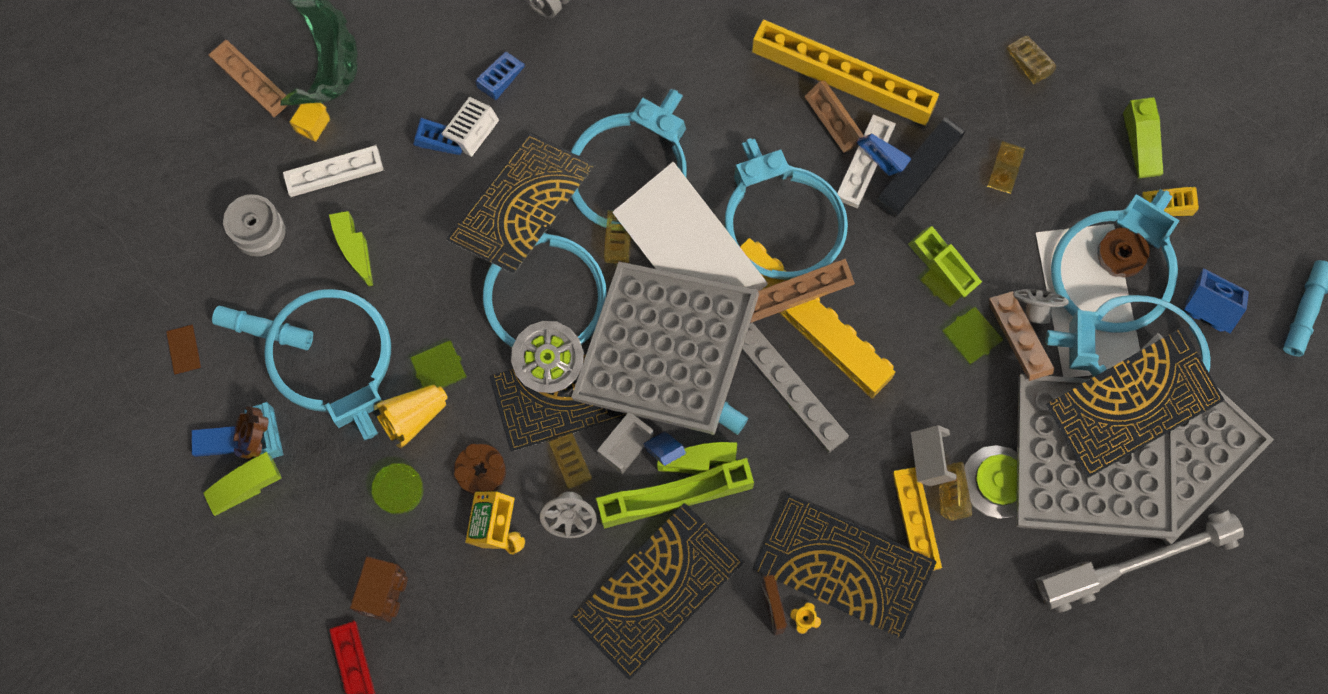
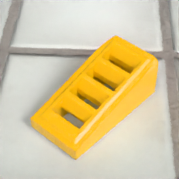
(1189, 193)

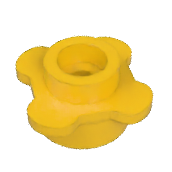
(807, 610)

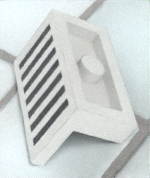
(471, 125)

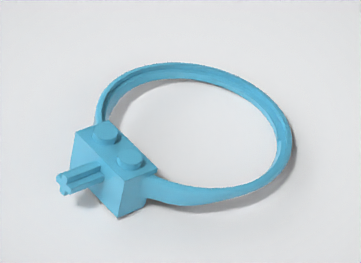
(648, 115)
(771, 165)
(1140, 217)
(555, 241)
(1082, 333)
(356, 405)

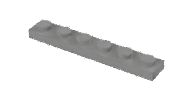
(793, 390)

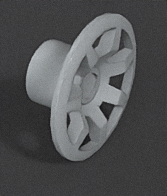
(1040, 308)
(568, 512)

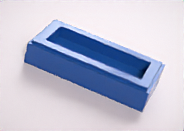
(213, 441)
(664, 448)

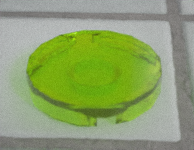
(397, 488)

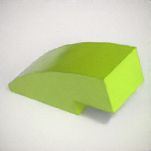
(352, 245)
(945, 261)
(700, 457)
(242, 483)

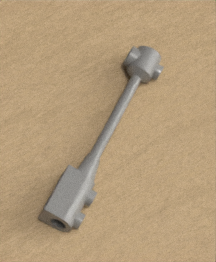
(1082, 580)

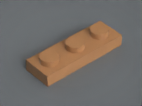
(834, 116)

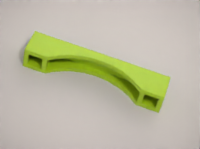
(650, 501)

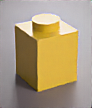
(310, 120)

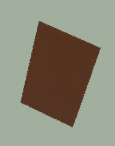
(183, 349)

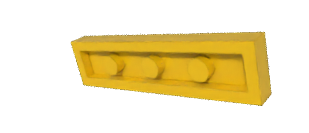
(916, 514)

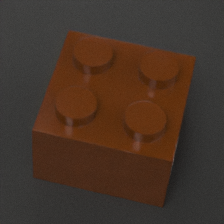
(379, 590)

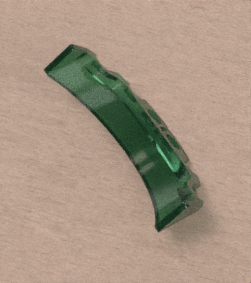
(335, 53)

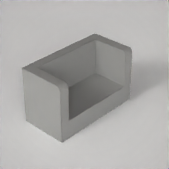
(625, 443)
(930, 456)

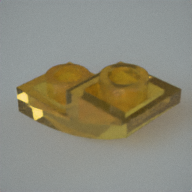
(1006, 167)

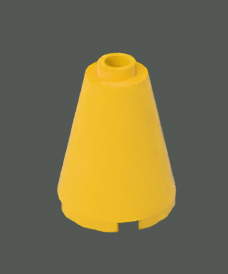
(410, 412)

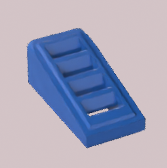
(496, 90)
(429, 143)
(885, 155)

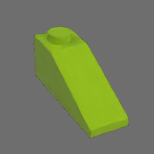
(1144, 136)

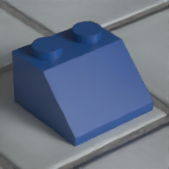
(1216, 301)

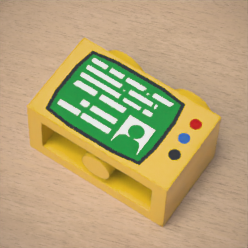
(490, 520)

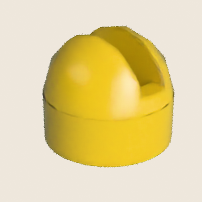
(514, 543)

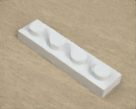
(863, 165)
(333, 171)

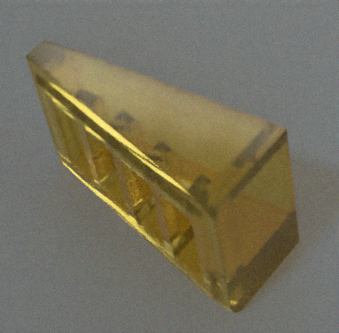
(1034, 74)
(613, 251)
(578, 478)
(959, 507)

